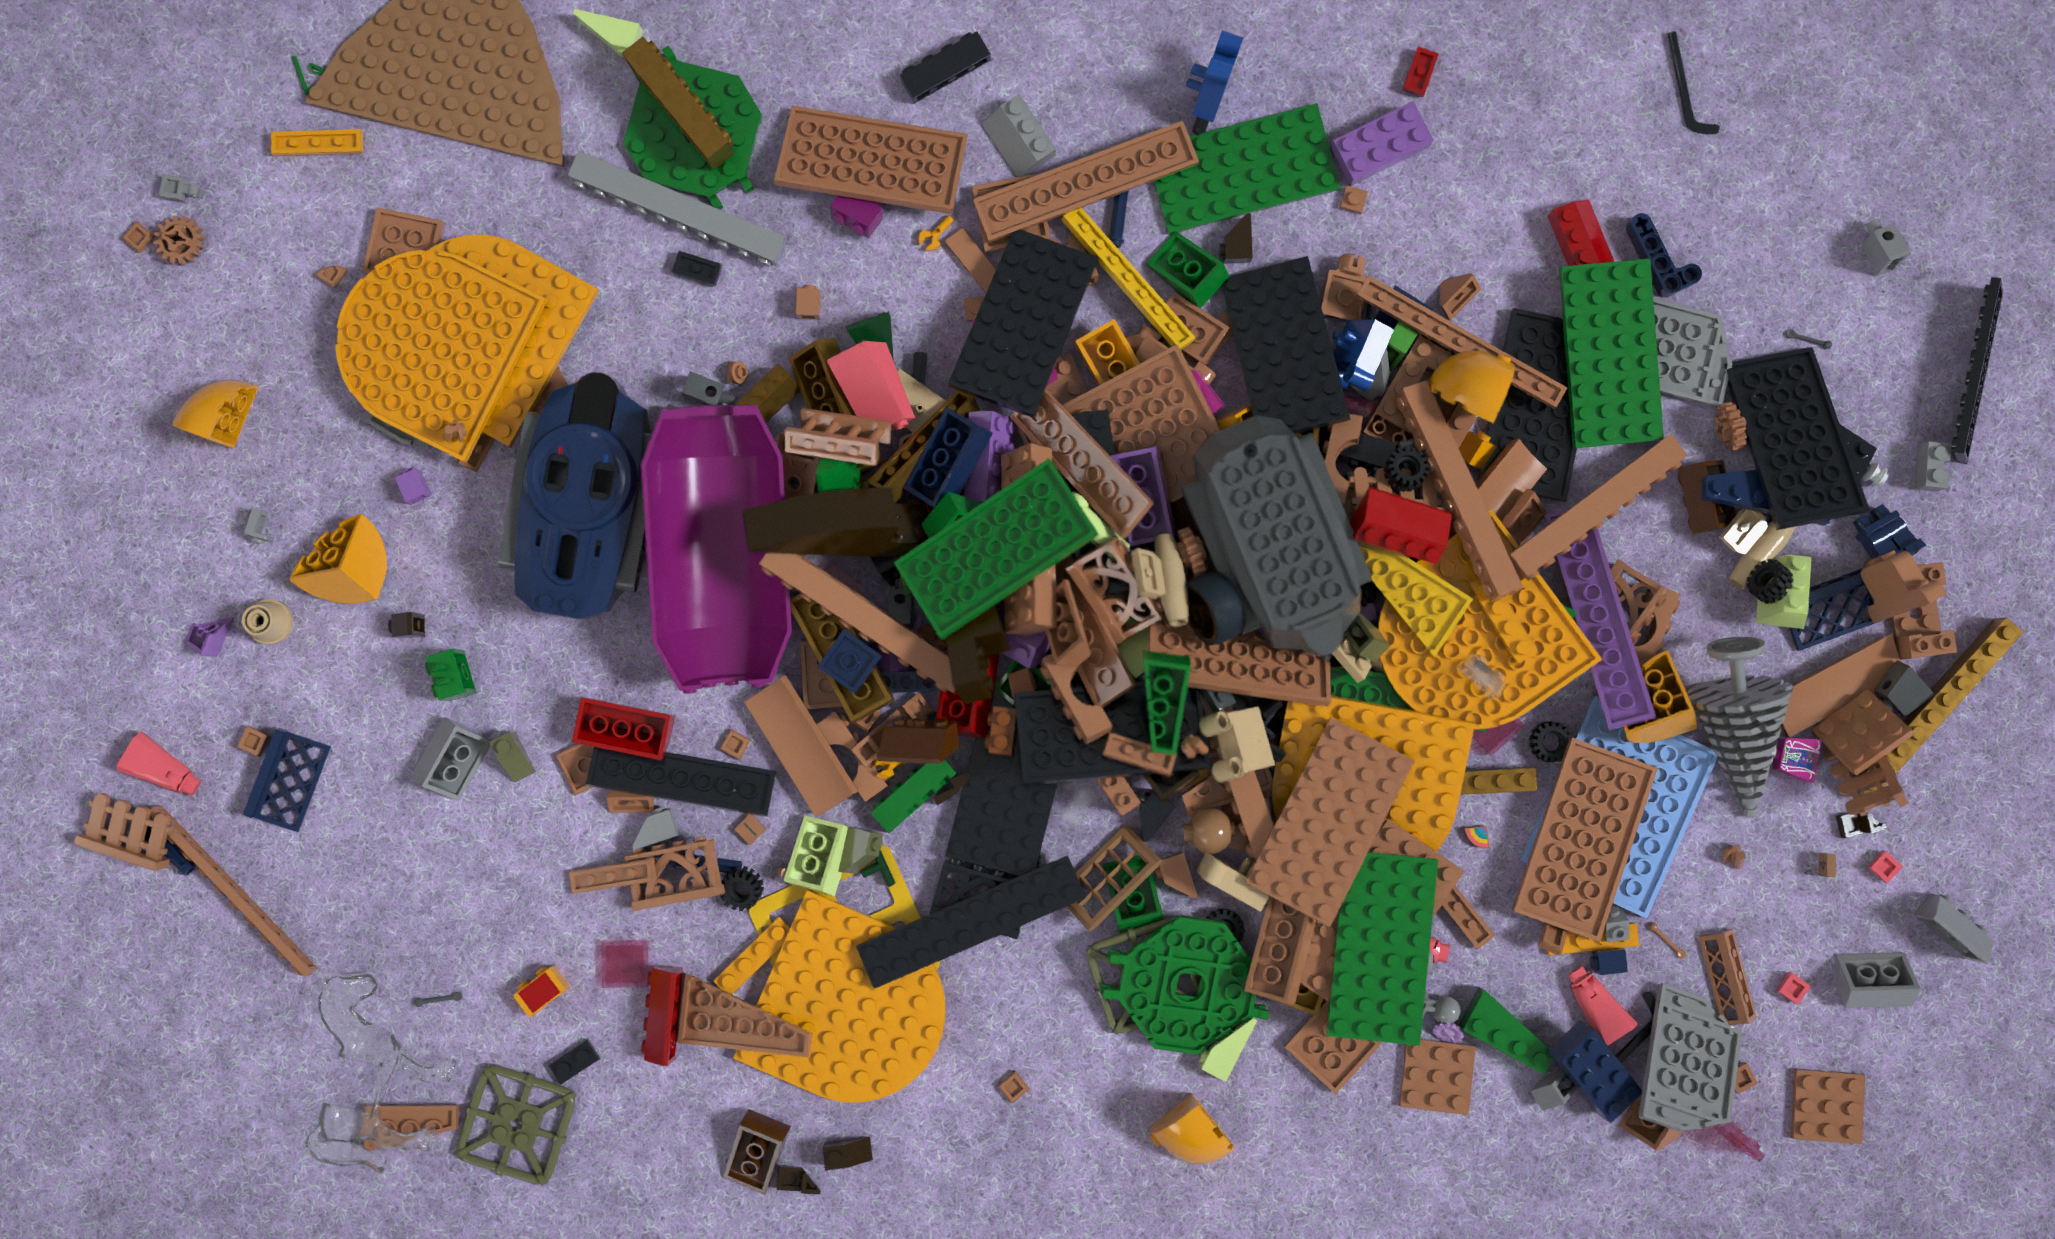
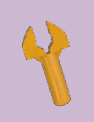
(943, 225)
(888, 772)

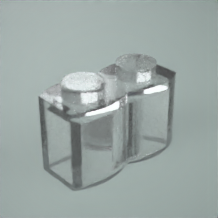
(1072, 812)

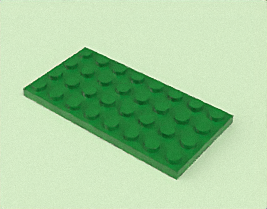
(1250, 170)
(1611, 353)
(996, 548)
(1383, 950)

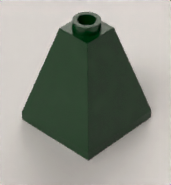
(873, 329)

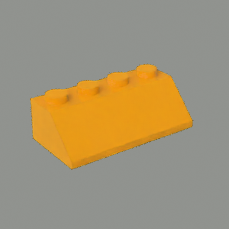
(1106, 352)

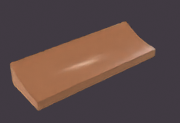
(1507, 479)
(1838, 683)
(800, 746)
(1280, 953)

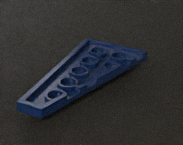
(1738, 490)

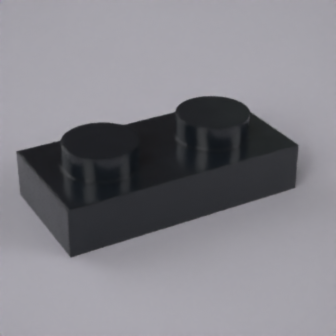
(697, 268)
(574, 1061)

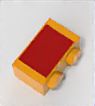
(541, 991)

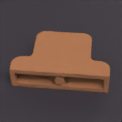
(1897, 585)

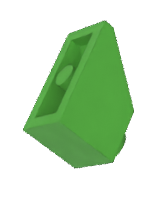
(1399, 343)

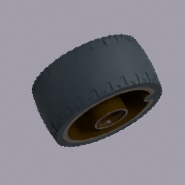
(1215, 608)

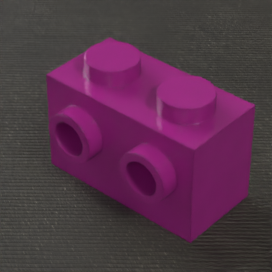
(857, 214)

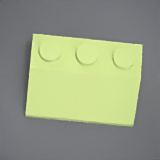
(1792, 608)
(817, 856)

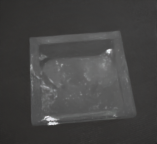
(1486, 679)

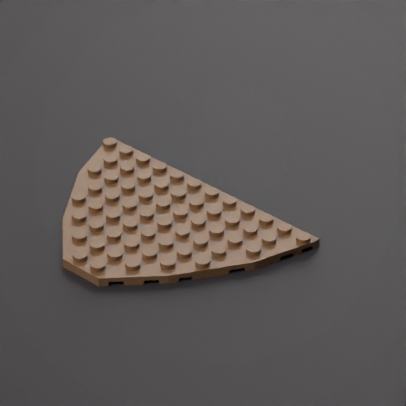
(451, 73)

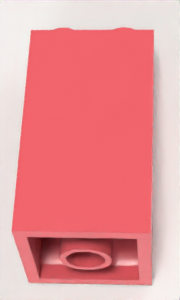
(872, 383)

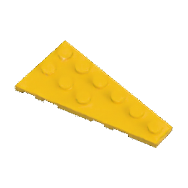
(1418, 595)

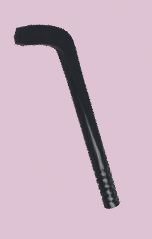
(1688, 114)
(1642, 1034)

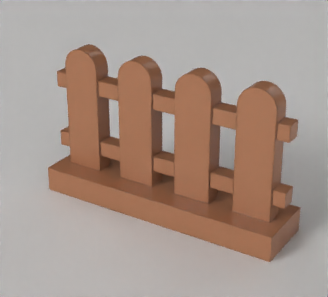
(1361, 483)
(1873, 778)
(132, 850)

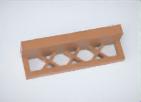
(1735, 974)

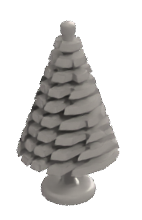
(1742, 718)

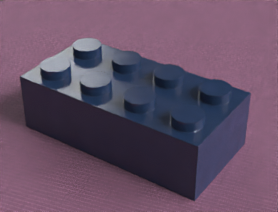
(947, 458)
(1595, 1071)

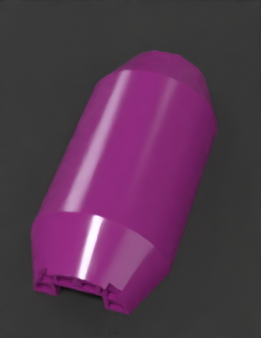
(707, 595)

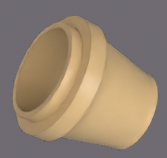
(276, 625)

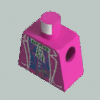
(1797, 757)

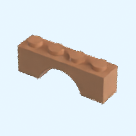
(1341, 437)
(1658, 626)
(1089, 720)
(836, 732)

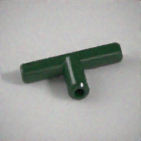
(880, 865)

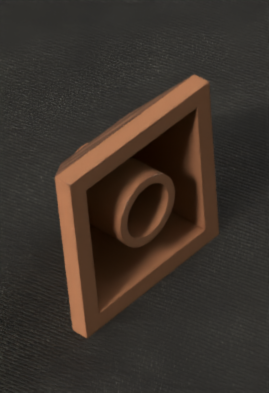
(1648, 1132)

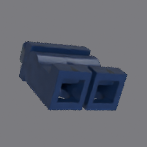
(1886, 533)

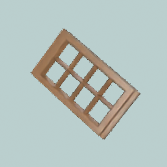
(1138, 847)

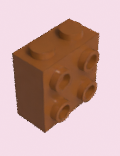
(1003, 731)

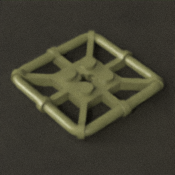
(1093, 952)
(504, 1134)

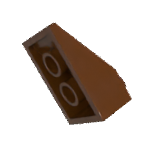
(756, 1151)

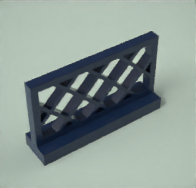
(1831, 589)
(267, 774)

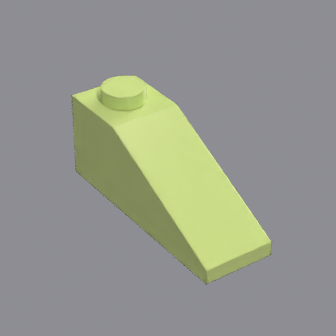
(614, 32)
(1224, 1053)

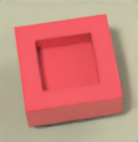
(1885, 866)
(1793, 988)

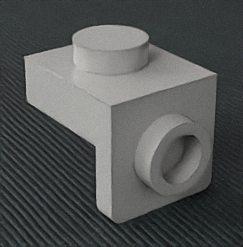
(254, 526)
(1617, 925)

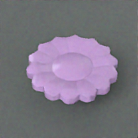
(1448, 1032)

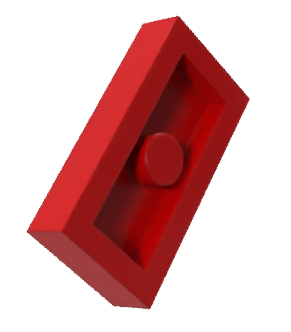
(1420, 71)

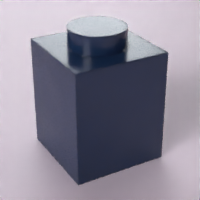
(1609, 961)

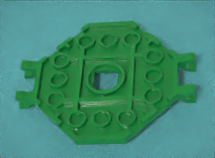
(664, 152)
(1151, 980)

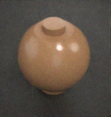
(1209, 831)

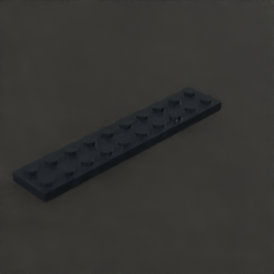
(970, 921)

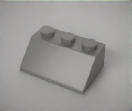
(1019, 137)
(450, 759)
(1955, 928)
(1876, 980)

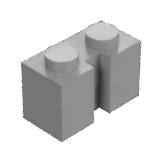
(1930, 466)

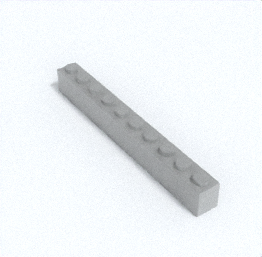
(677, 208)

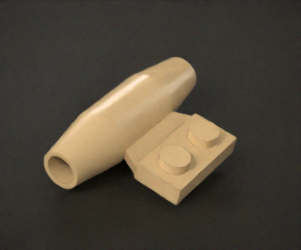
(1755, 541)
(1163, 576)
(1355, 664)

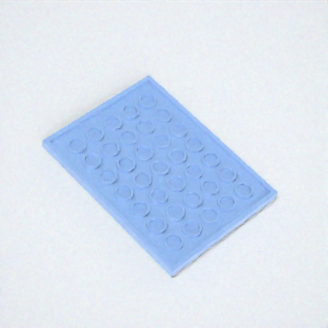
(1670, 805)

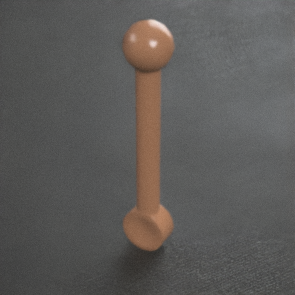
(1679, 952)

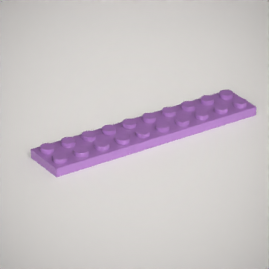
(1604, 625)

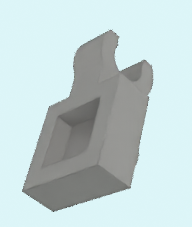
(177, 187)

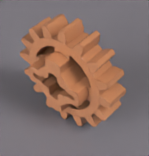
(180, 250)
(1730, 426)
(1191, 552)

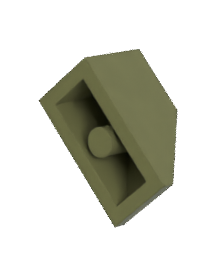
(1366, 638)
(512, 756)
(859, 849)

